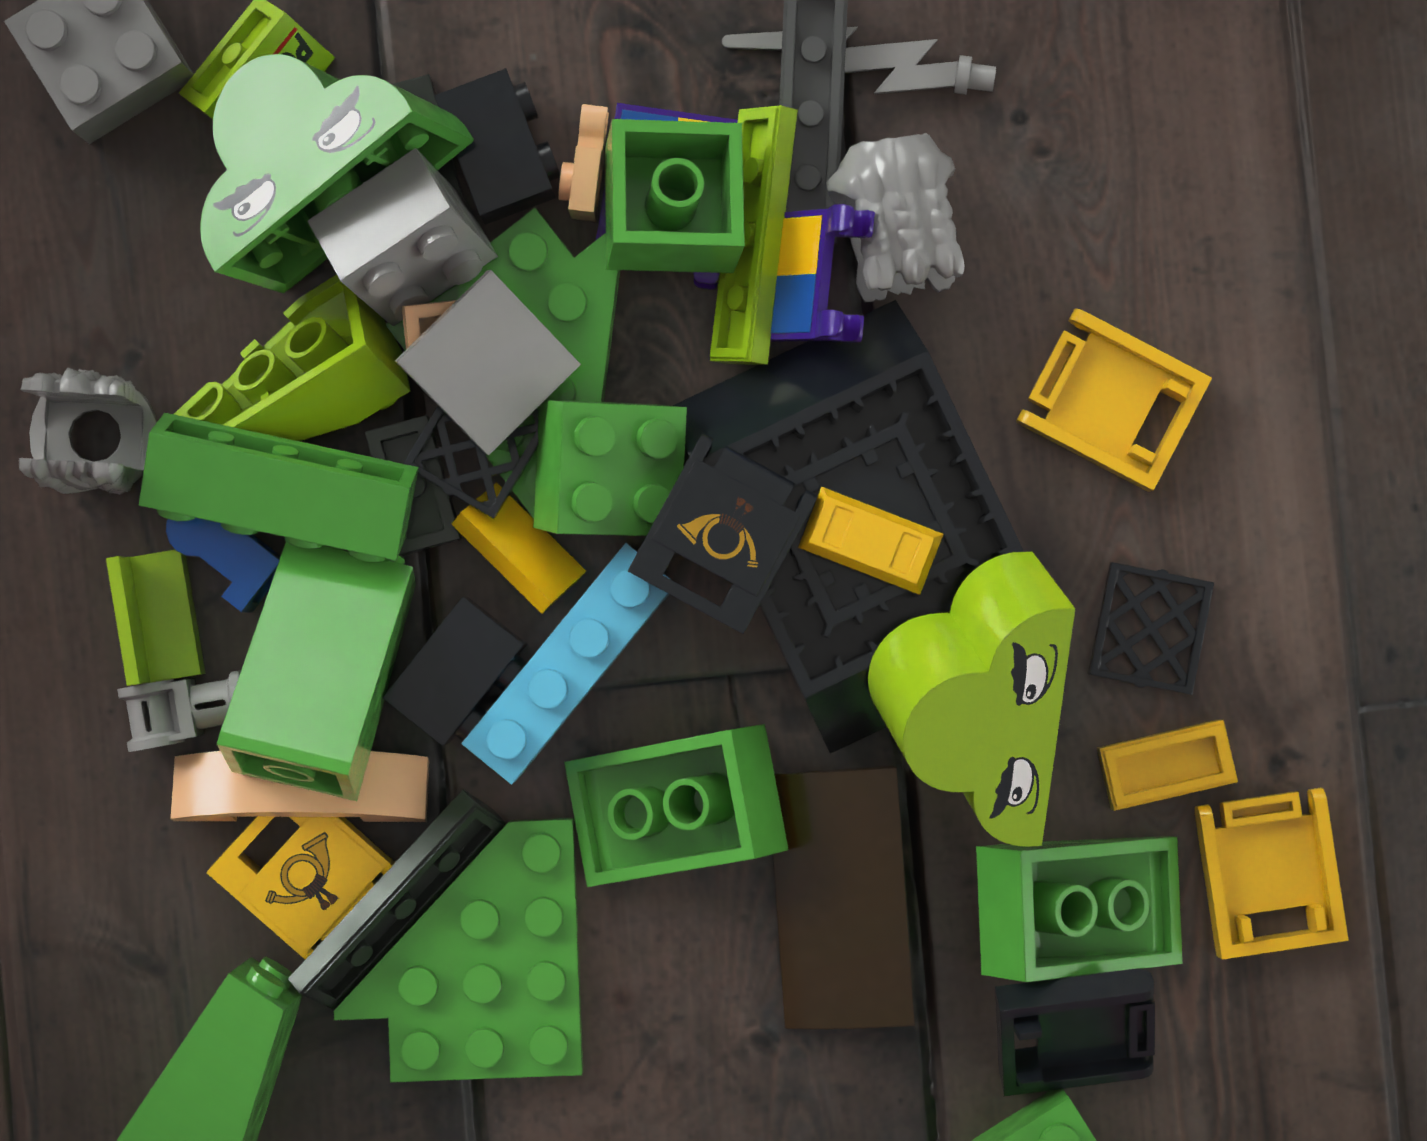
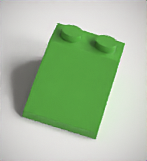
(676, 806)
(1078, 907)

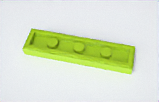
(748, 294)

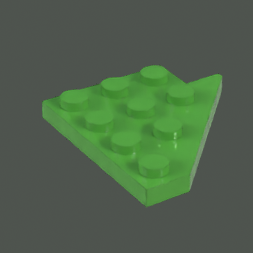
(569, 297)
(488, 969)

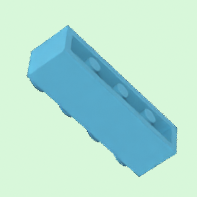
(565, 668)

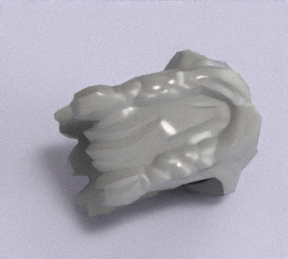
(912, 220)
(64, 402)

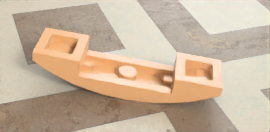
(208, 791)

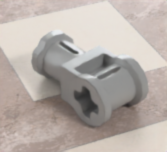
(173, 711)

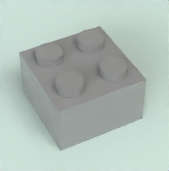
(99, 59)
(402, 237)

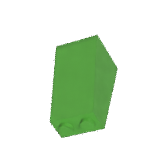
(318, 670)
(226, 1064)

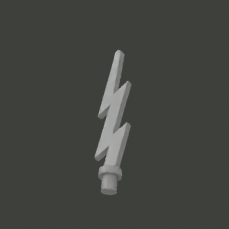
(901, 57)

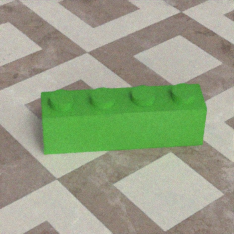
(277, 487)

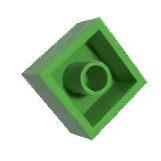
(674, 196)
(606, 465)

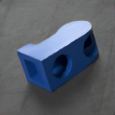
(238, 557)

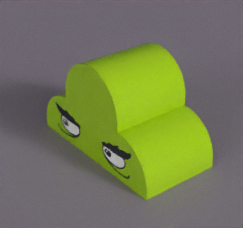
(983, 693)

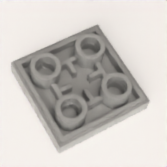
(488, 362)

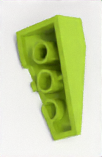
(313, 375)

